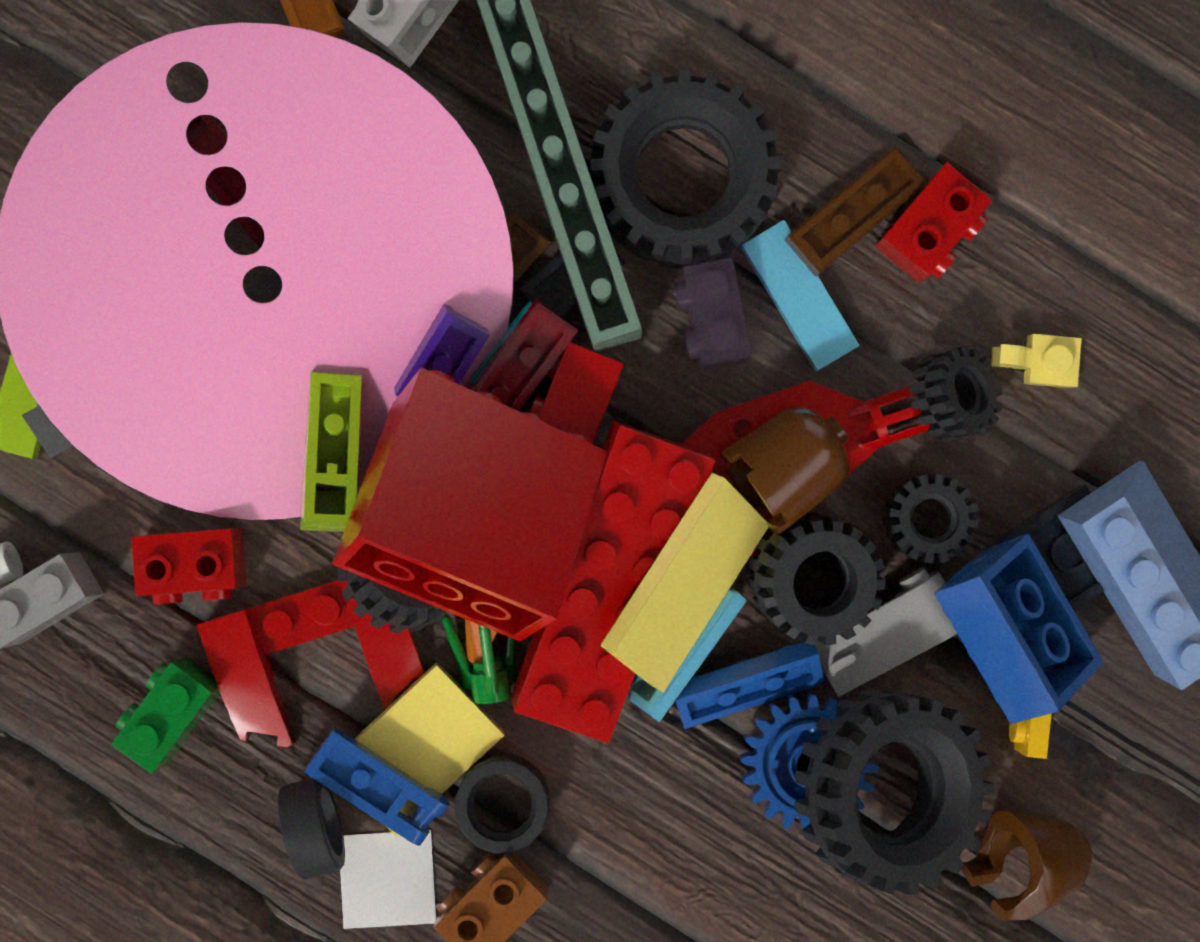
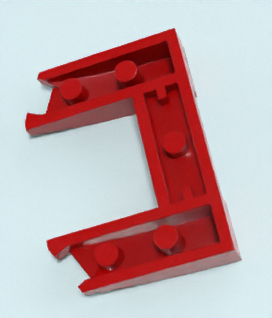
(242, 640)

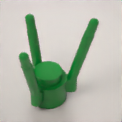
(489, 677)

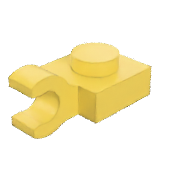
(1045, 360)

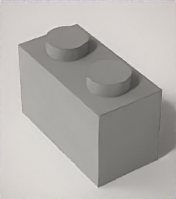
(45, 597)

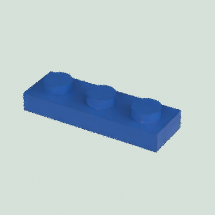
(749, 684)

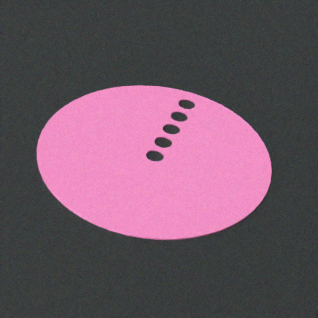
(138, 308)

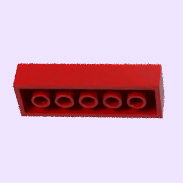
(633, 514)

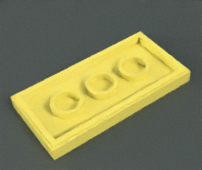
(686, 583)

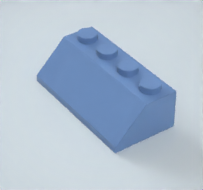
(1145, 569)

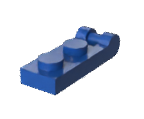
(375, 786)

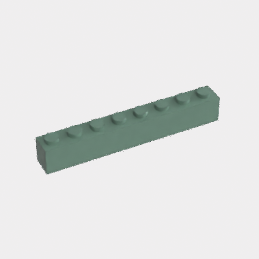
(561, 172)

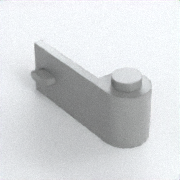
(896, 634)

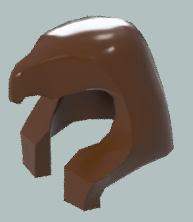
(1056, 854)

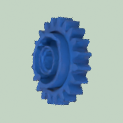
(778, 753)

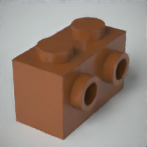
(493, 903)

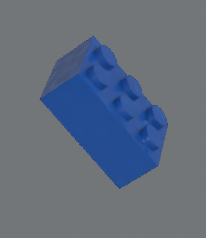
(1019, 629)

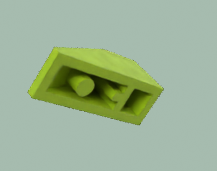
(331, 451)

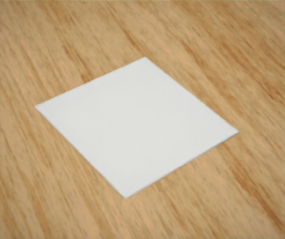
(387, 881)

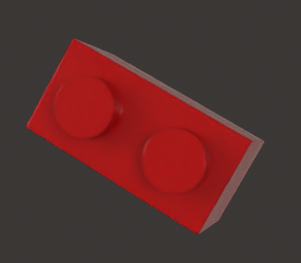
(579, 391)

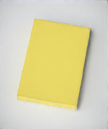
(432, 732)

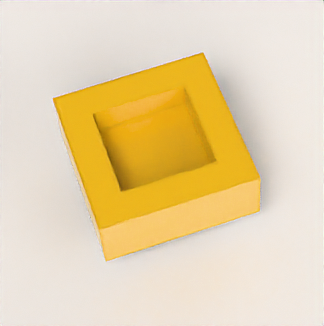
(1031, 736)

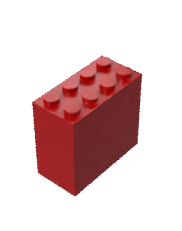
(472, 506)

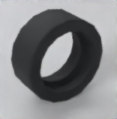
(311, 828)
(502, 841)

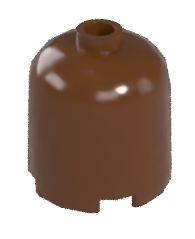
(789, 464)

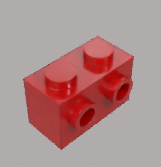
(934, 224)
(189, 563)

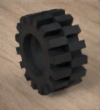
(975, 390)
(960, 518)

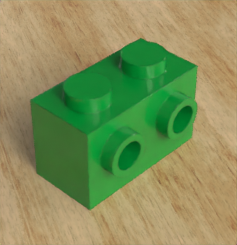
(167, 715)

